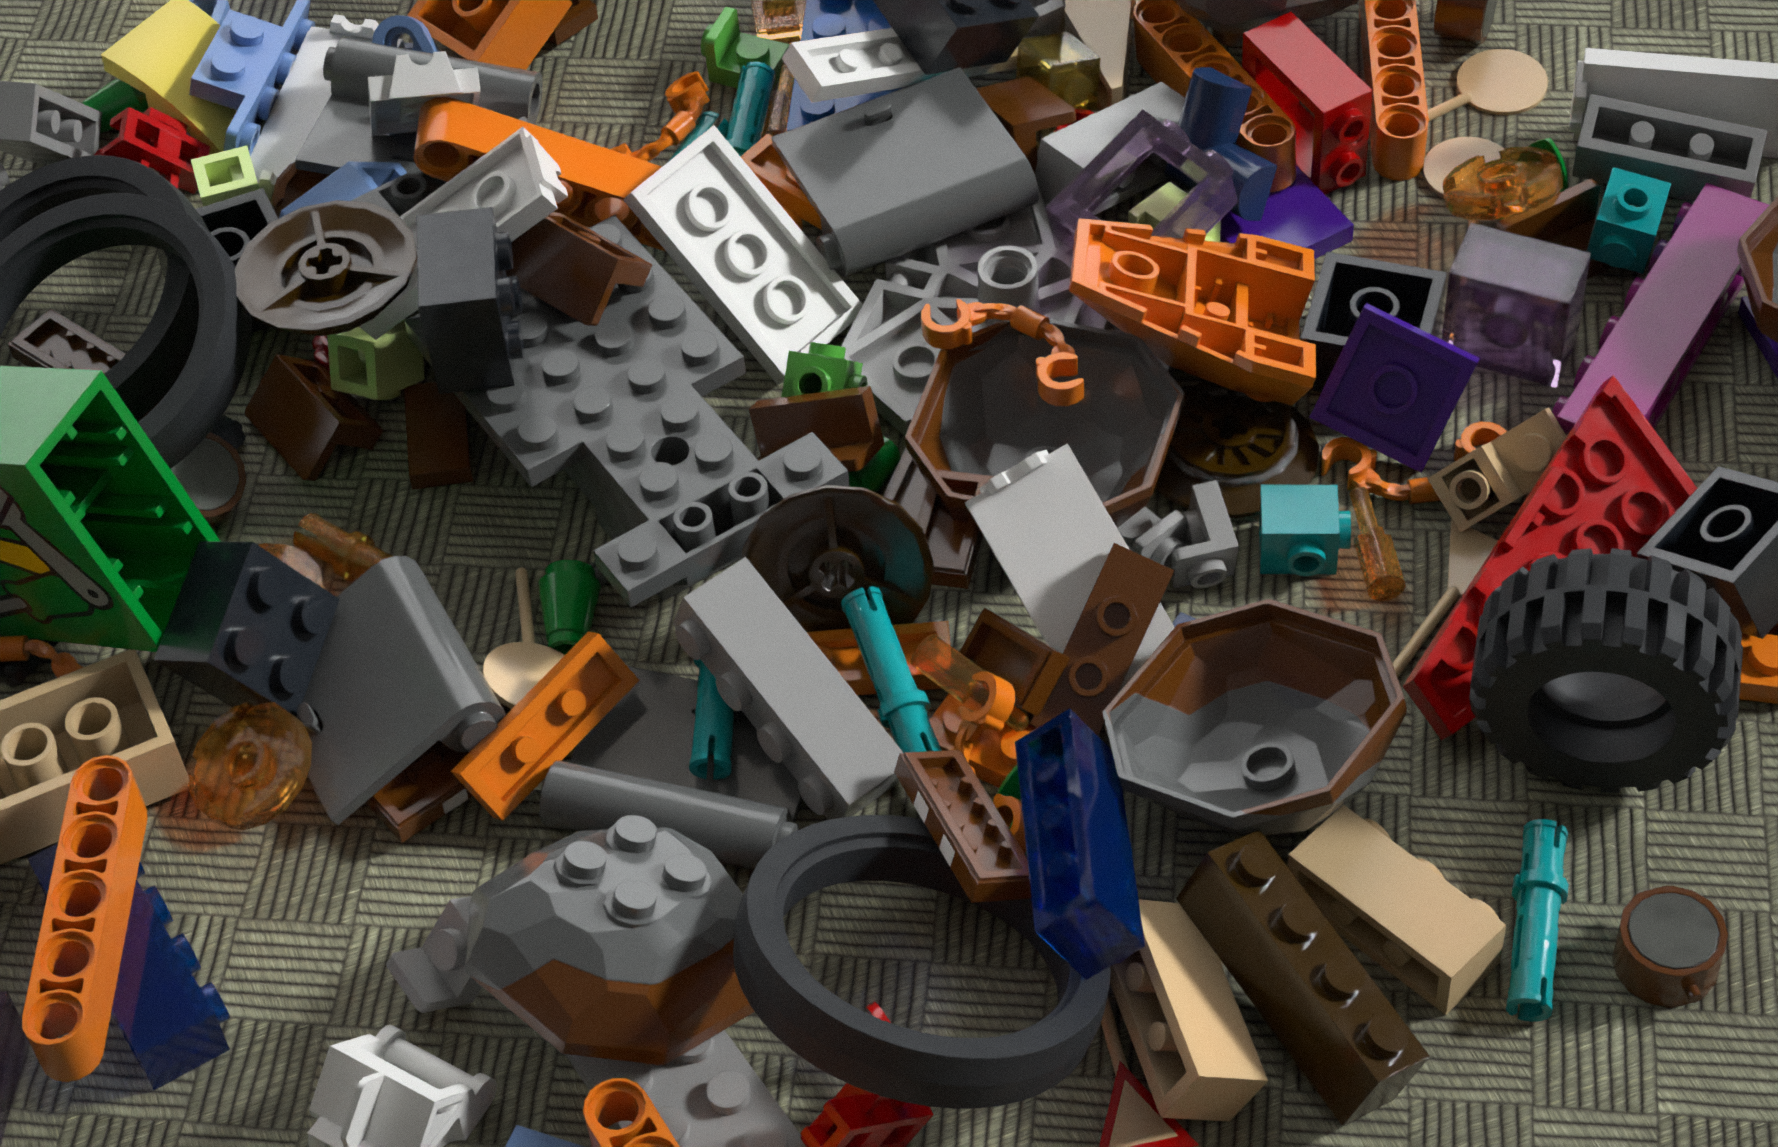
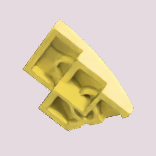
(161, 60)

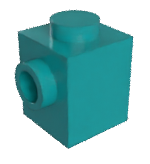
(1626, 232)
(1301, 529)

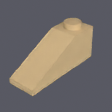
(1107, 32)

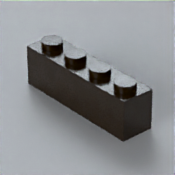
(1301, 977)

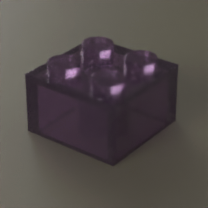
(1515, 303)

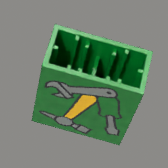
(87, 515)

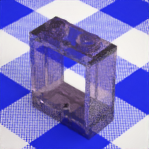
(1123, 154)

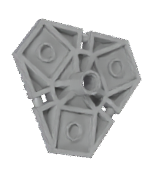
(998, 262)

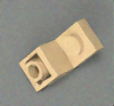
(1498, 470)

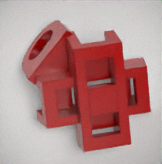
(157, 143)
(865, 1118)

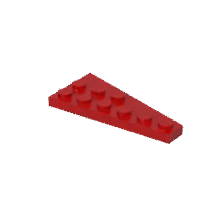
(1601, 492)

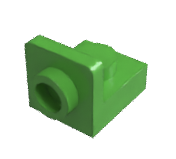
(730, 49)

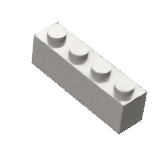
(787, 691)

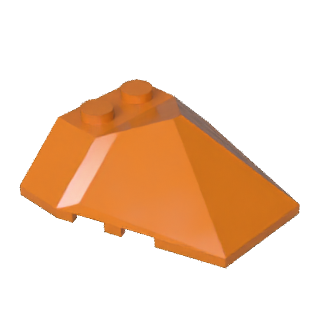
(1204, 303)

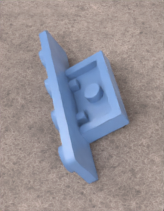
(247, 67)

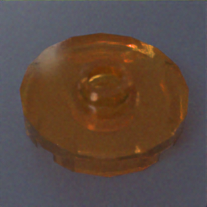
(1504, 186)
(250, 765)

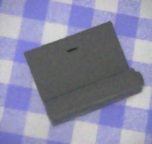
(345, 126)
(906, 171)
(389, 687)
(640, 767)

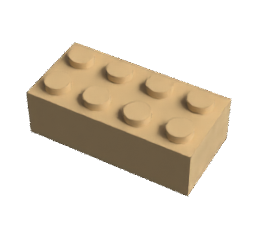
(68, 722)

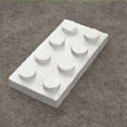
(743, 252)

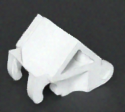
(394, 1096)

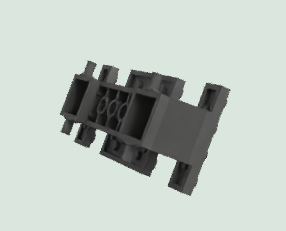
(631, 423)

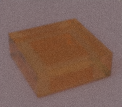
(778, 19)

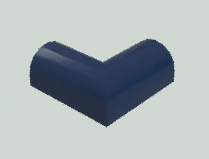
(1213, 121)

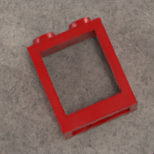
(1299, 67)

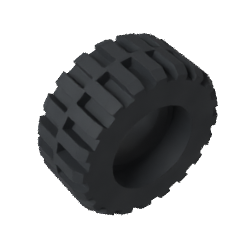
(1607, 671)

